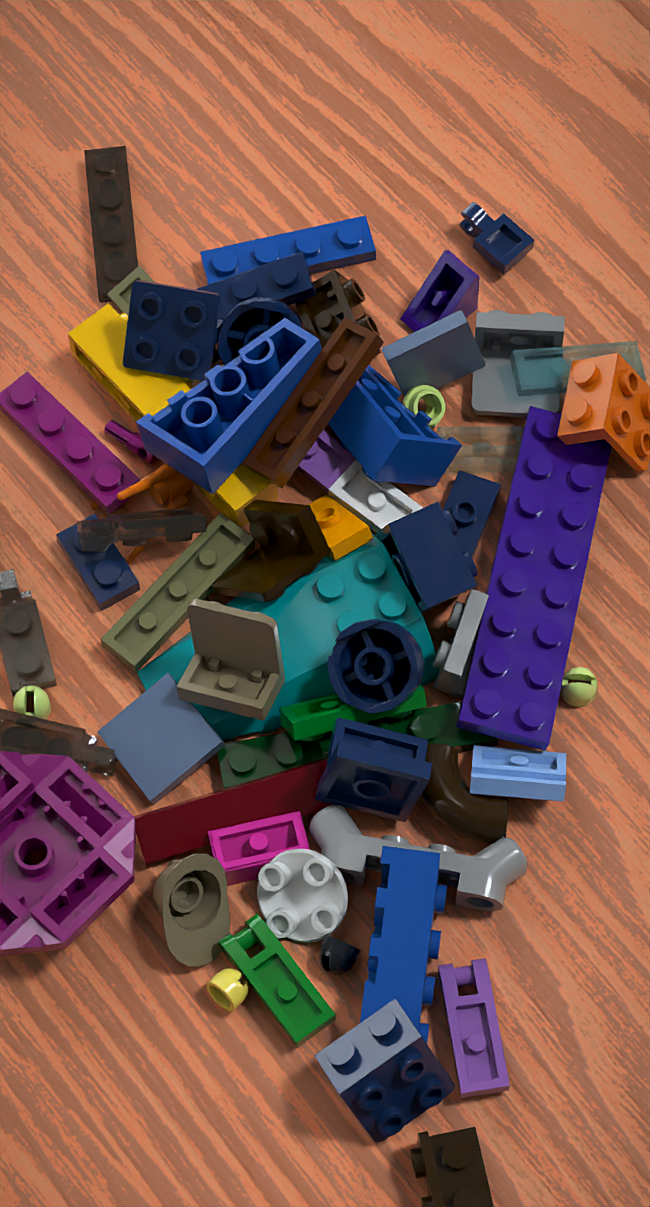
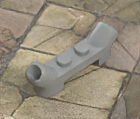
(479, 877)

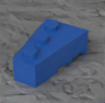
(388, 436)

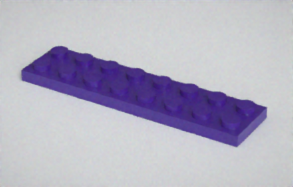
(534, 585)

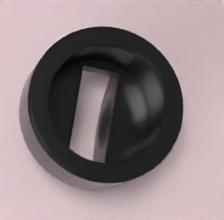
(337, 955)

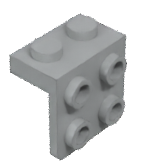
(497, 336)

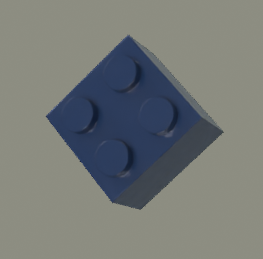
(429, 556)

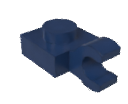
(497, 241)

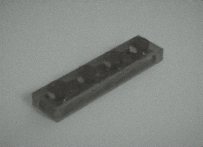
(111, 217)

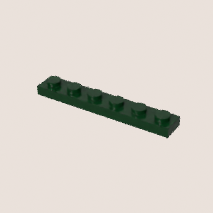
(274, 753)

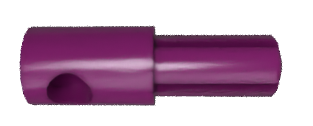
(130, 439)

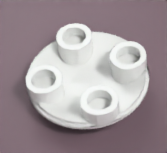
(302, 895)

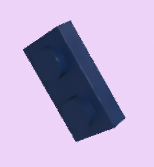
(103, 573)

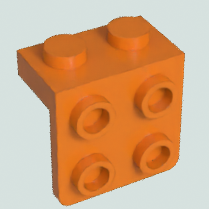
(608, 403)

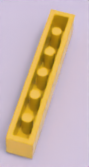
(100, 349)

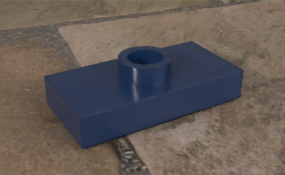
(471, 506)

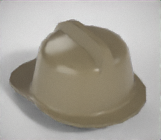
(193, 908)

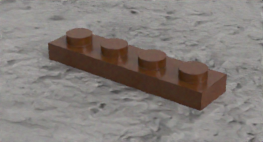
(313, 402)

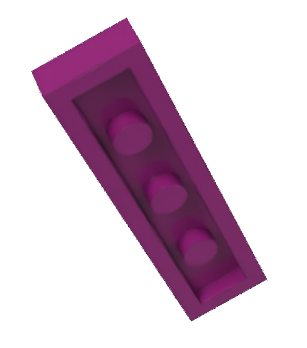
(67, 442)

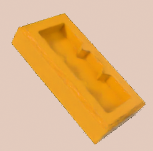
(340, 527)

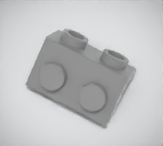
(455, 657)

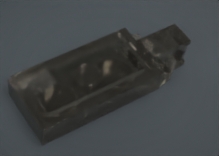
(137, 528)
(22, 638)
(42, 736)

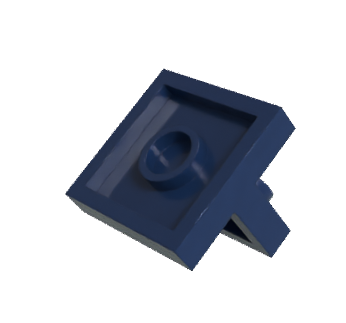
(374, 770)

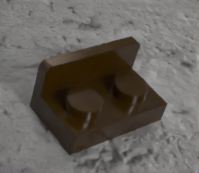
(334, 300)
(452, 1169)

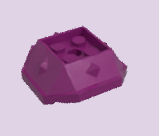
(88, 845)

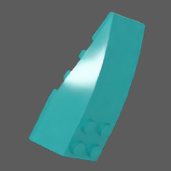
(308, 622)

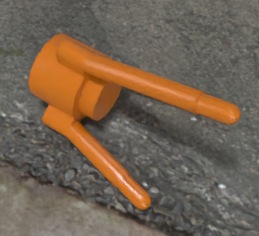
(163, 485)

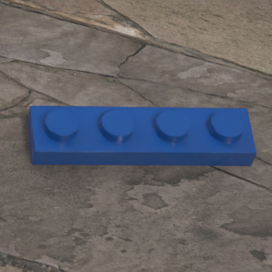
(323, 246)

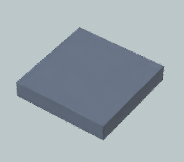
(434, 354)
(161, 739)

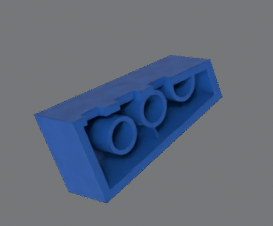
(225, 415)
(404, 934)

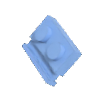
(518, 773)

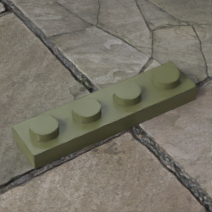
(165, 603)

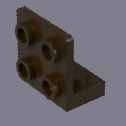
(288, 550)

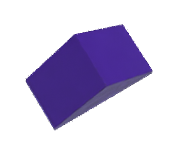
(445, 291)

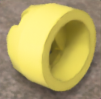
(227, 989)

